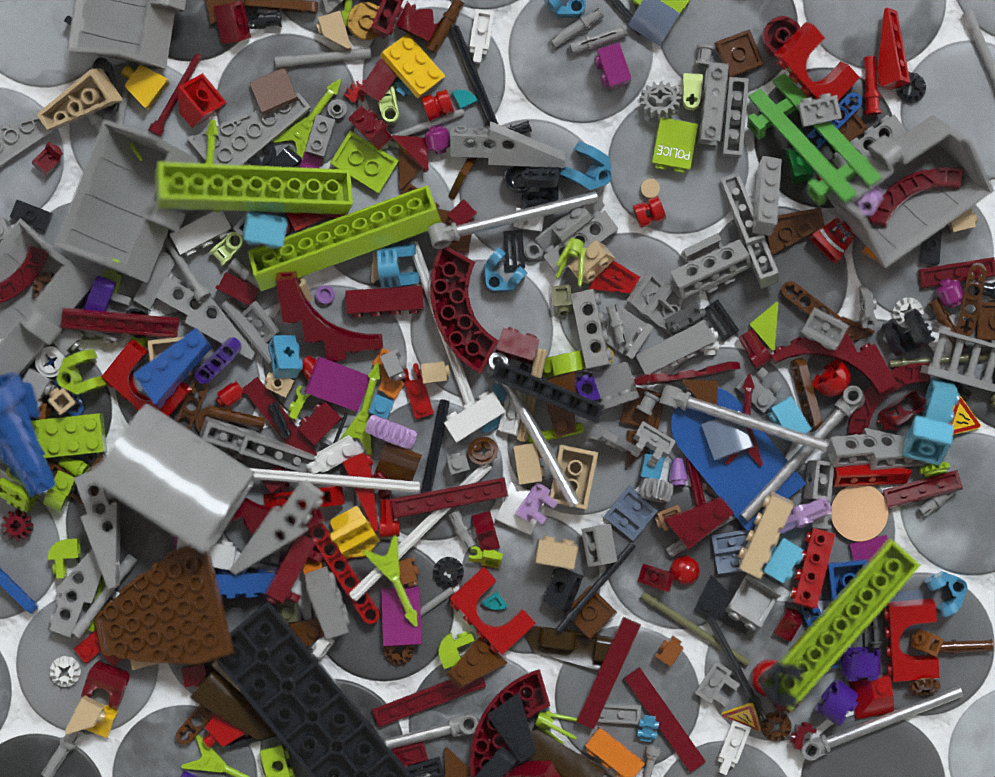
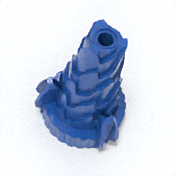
(17, 437)

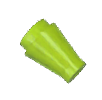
(74, 466)

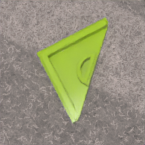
(766, 325)

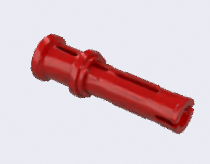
(872, 95)

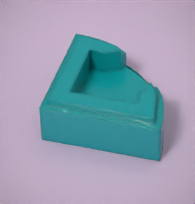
(464, 98)
(495, 602)

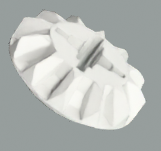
(902, 305)
(42, 359)
(74, 671)

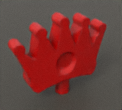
(353, 95)
(886, 426)

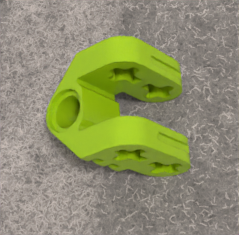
(76, 384)
(16, 494)

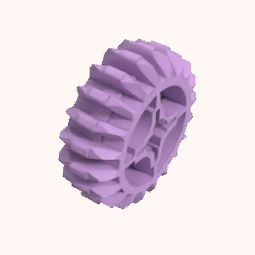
(391, 432)

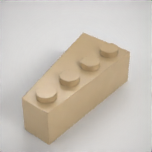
(81, 99)
(764, 534)

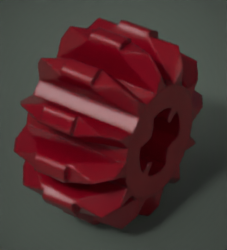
(20, 532)

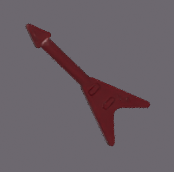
(748, 385)

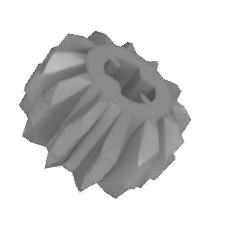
(656, 490)

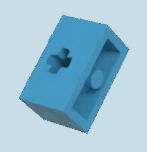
(285, 356)

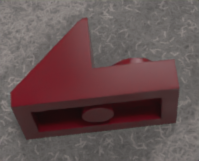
(485, 531)
(656, 577)

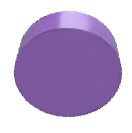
(325, 294)

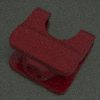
(108, 678)

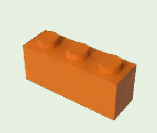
(613, 754)

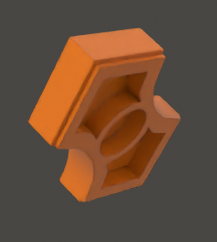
(388, 387)

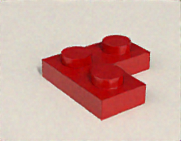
(91, 647)

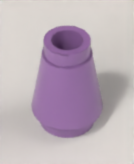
(678, 473)

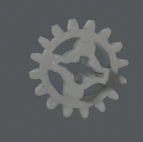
(660, 100)

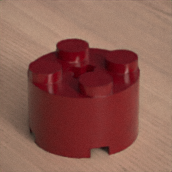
(778, 25)

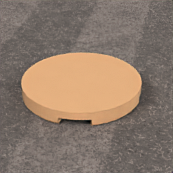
(859, 512)

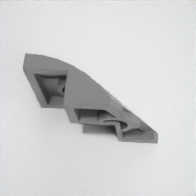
(656, 300)

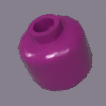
(437, 139)
(950, 292)

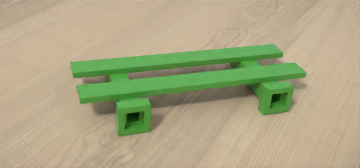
(832, 179)

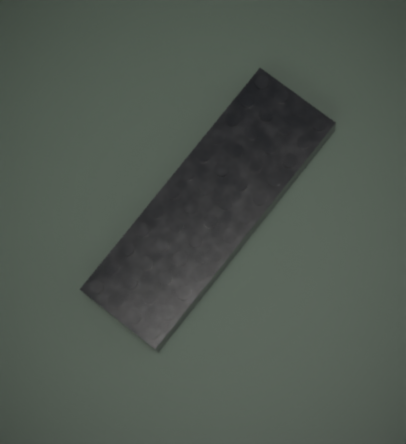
(304, 701)

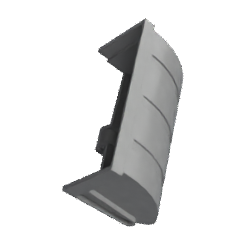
(124, 29)
(924, 147)
(117, 205)
(29, 321)
(174, 477)

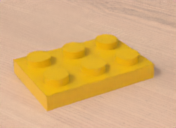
(412, 65)

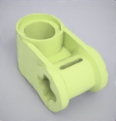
(692, 88)
(389, 103)
(227, 248)

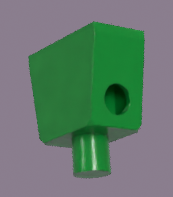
(798, 166)

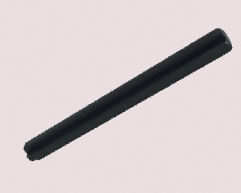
(473, 75)
(435, 446)

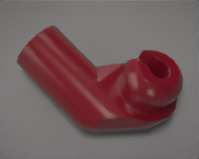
(383, 494)

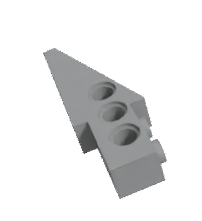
(522, 152)
(753, 242)
(218, 328)
(255, 445)
(873, 447)
(267, 539)
(104, 544)
(85, 593)

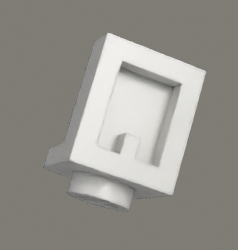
(321, 646)

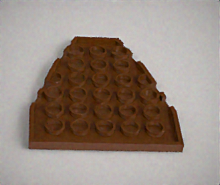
(168, 613)

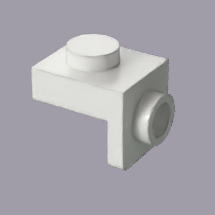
(534, 224)

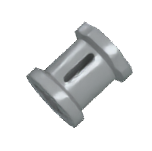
(704, 54)
(648, 403)

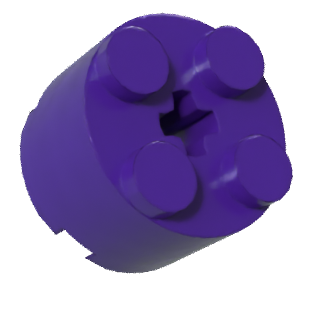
(861, 663)
(837, 702)

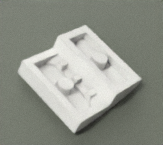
(510, 504)

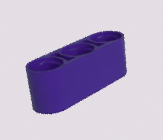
(100, 294)
(223, 354)

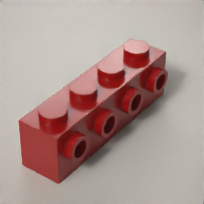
(813, 568)

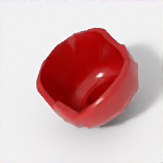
(685, 570)

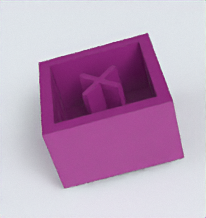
(613, 67)

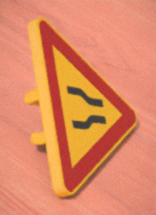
(963, 418)
(745, 715)

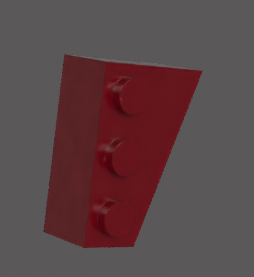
(699, 520)

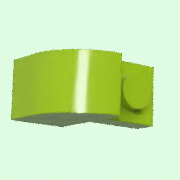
(564, 363)
(58, 495)
(60, 552)
(449, 646)

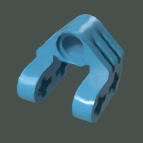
(565, 12)
(592, 178)
(388, 265)
(490, 265)
(940, 579)

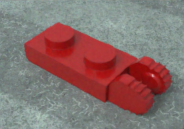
(418, 394)

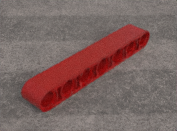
(342, 575)

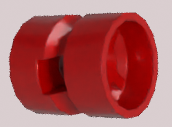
(438, 105)
(656, 212)

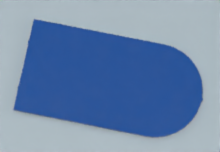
(742, 478)

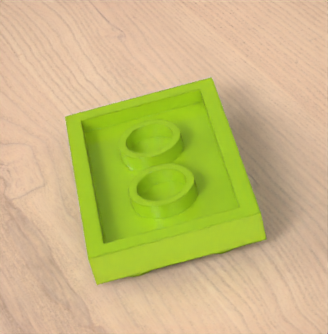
(364, 161)

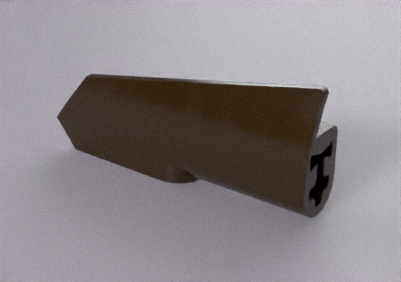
(569, 646)
(228, 703)
(565, 760)

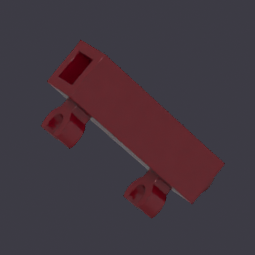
(289, 569)

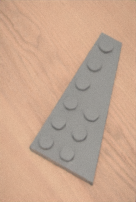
(250, 133)
(19, 137)

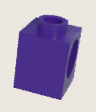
(594, 395)

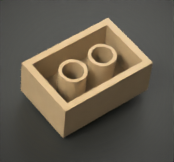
(579, 470)

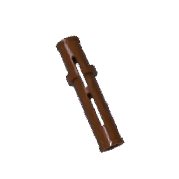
(445, 25)
(944, 319)
(236, 417)
(966, 646)

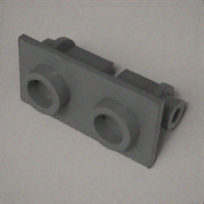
(685, 318)
(875, 632)

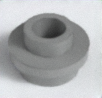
(341, 113)
(528, 247)

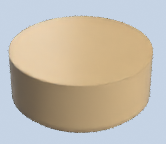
(650, 188)

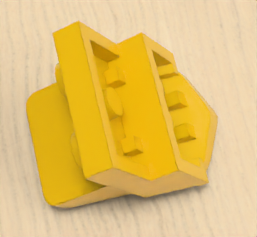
(353, 533)

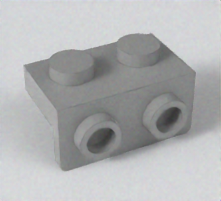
(824, 329)

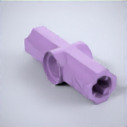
(870, 200)
(805, 514)

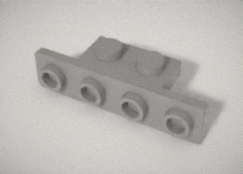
(568, 224)
(253, 323)

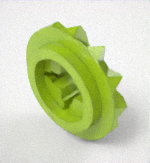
(933, 470)

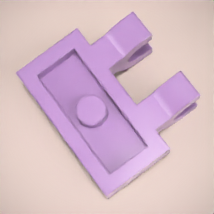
(533, 501)

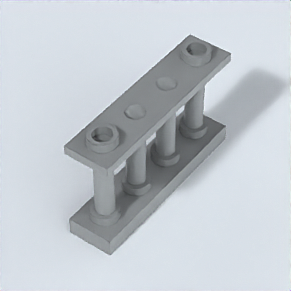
(712, 104)
(951, 373)

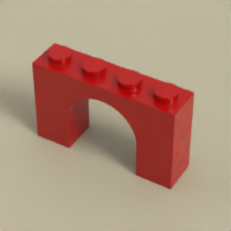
(794, 56)
(121, 377)
(899, 617)
(501, 636)

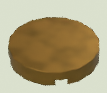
(359, 21)

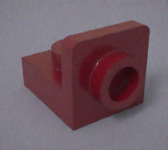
(789, 624)

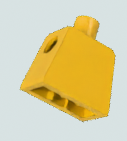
(144, 84)

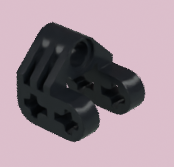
(548, 183)
(905, 342)
(777, 697)

